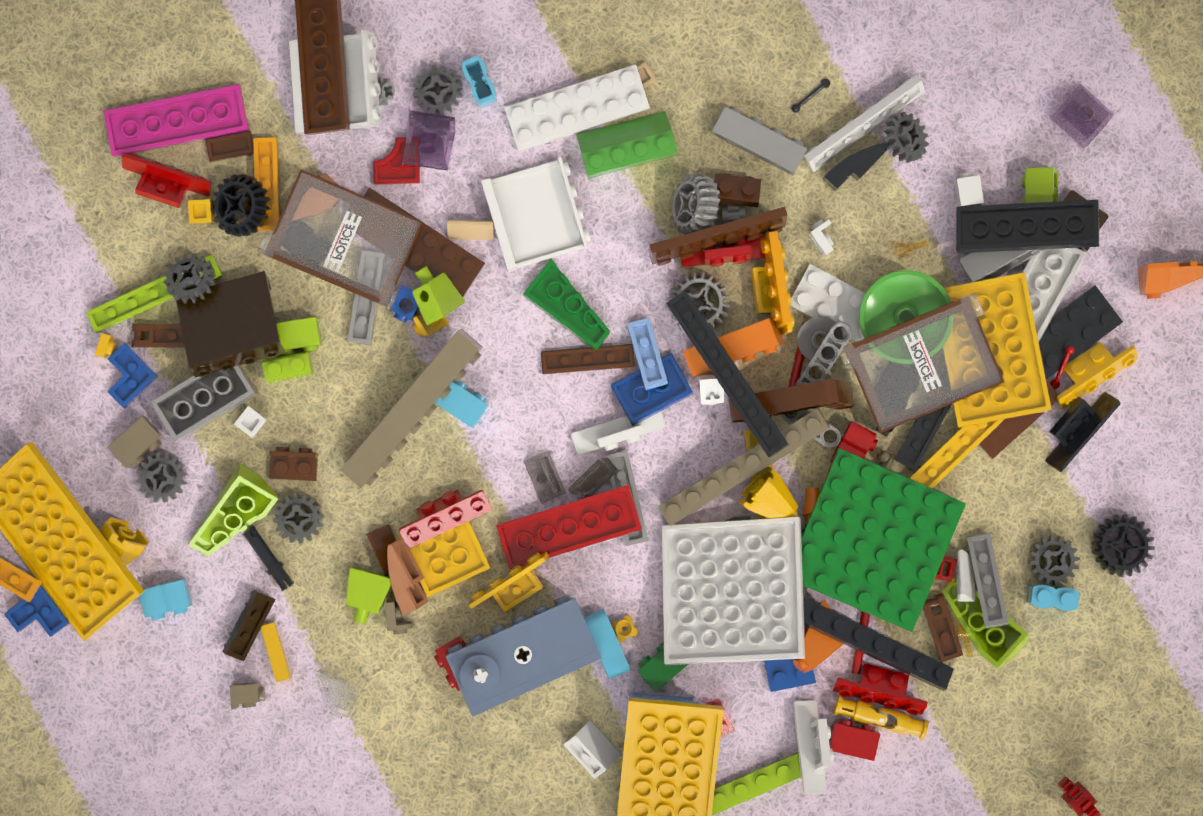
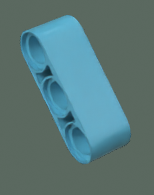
(607, 644)

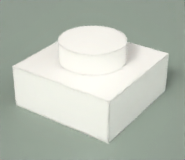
(250, 422)

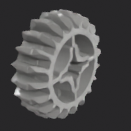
(695, 203)
(707, 284)

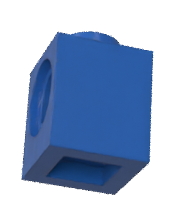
(404, 293)

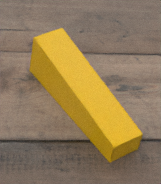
(276, 652)

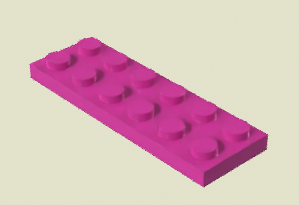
(176, 120)

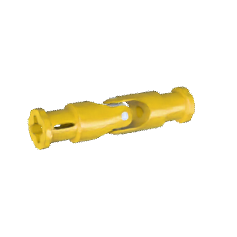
(866, 713)

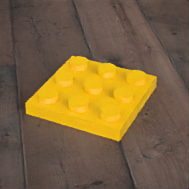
(449, 558)

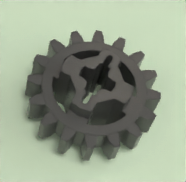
(426, 92)
(905, 137)
(189, 278)
(164, 466)
(298, 507)
(1061, 552)

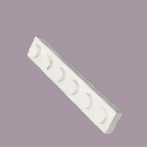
(863, 124)

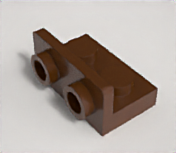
(293, 465)

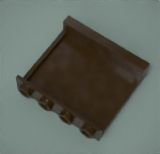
(230, 325)

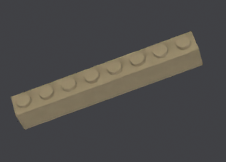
(411, 408)
(741, 469)

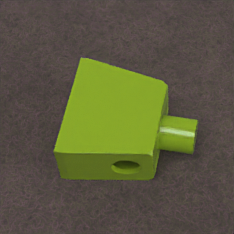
(436, 296)
(366, 593)

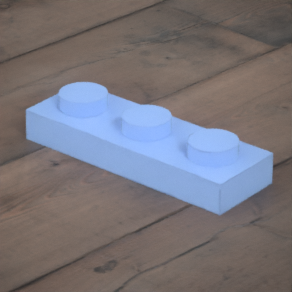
(647, 353)

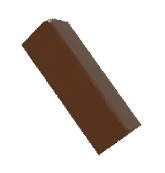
(379, 541)

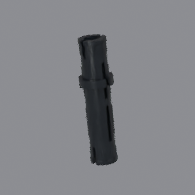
(274, 567)

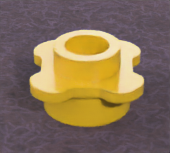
(627, 622)

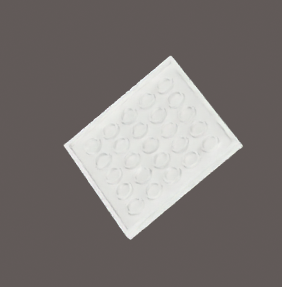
(733, 591)

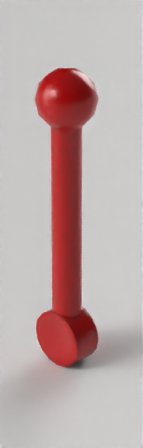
(1055, 383)

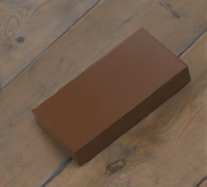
(230, 146)

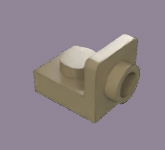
(393, 614)

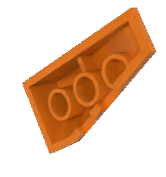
(1165, 277)

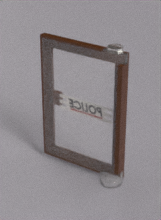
(342, 238)
(924, 363)

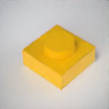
(200, 211)
(105, 346)

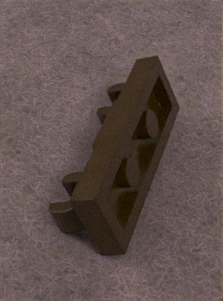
(248, 625)

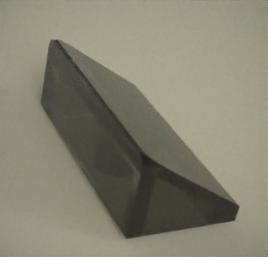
(544, 477)
(593, 478)

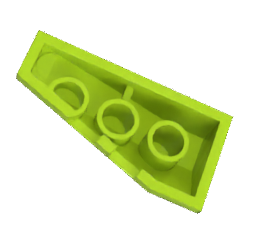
(238, 505)
(995, 644)

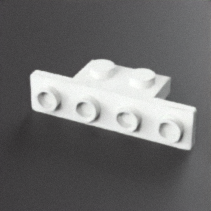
(613, 432)
(813, 746)

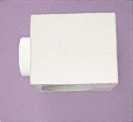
(968, 190)

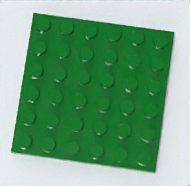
(876, 539)

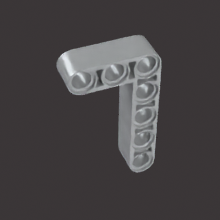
(825, 364)

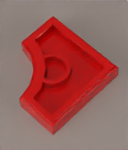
(392, 171)

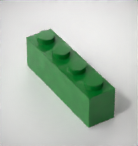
(655, 671)

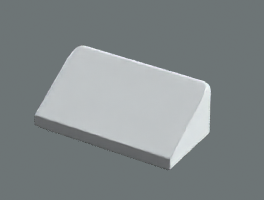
(965, 577)

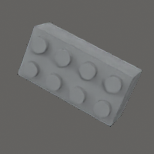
(202, 401)

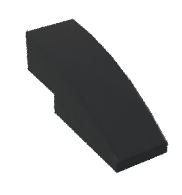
(854, 165)

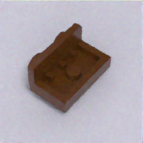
(738, 190)

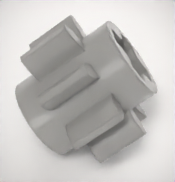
(387, 90)
(732, 213)

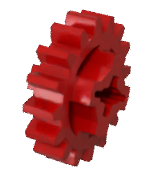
(1078, 798)

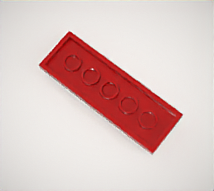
(570, 526)

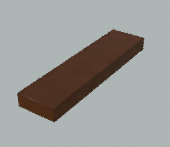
(587, 359)
(1011, 428)

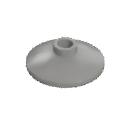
(808, 332)

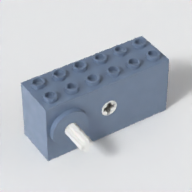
(555, 645)

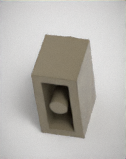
(136, 442)

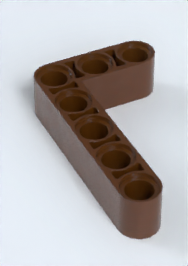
(824, 393)

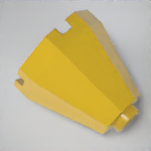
(769, 496)
(124, 541)

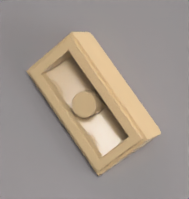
(470, 230)

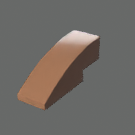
(405, 577)

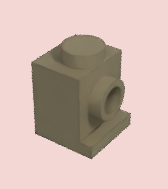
(246, 694)

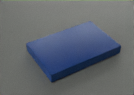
(644, 403)

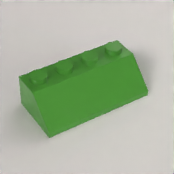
(627, 145)

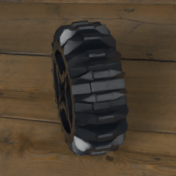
(249, 203)
(1102, 544)

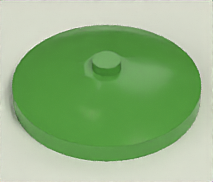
(898, 299)

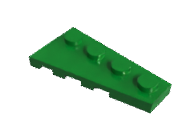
(562, 302)

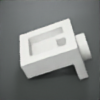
(822, 242)
(710, 390)

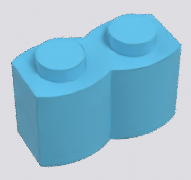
(481, 86)
(1057, 597)
(166, 598)

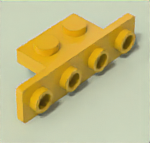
(760, 284)
(1093, 369)
(515, 587)

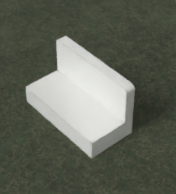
(592, 749)

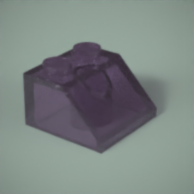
(1082, 116)
(428, 140)

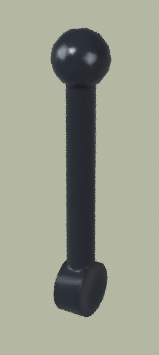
(825, 83)

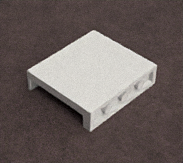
(361, 79)
(536, 214)

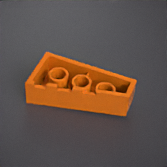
(740, 345)

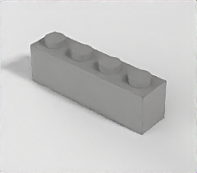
(759, 140)
(990, 265)

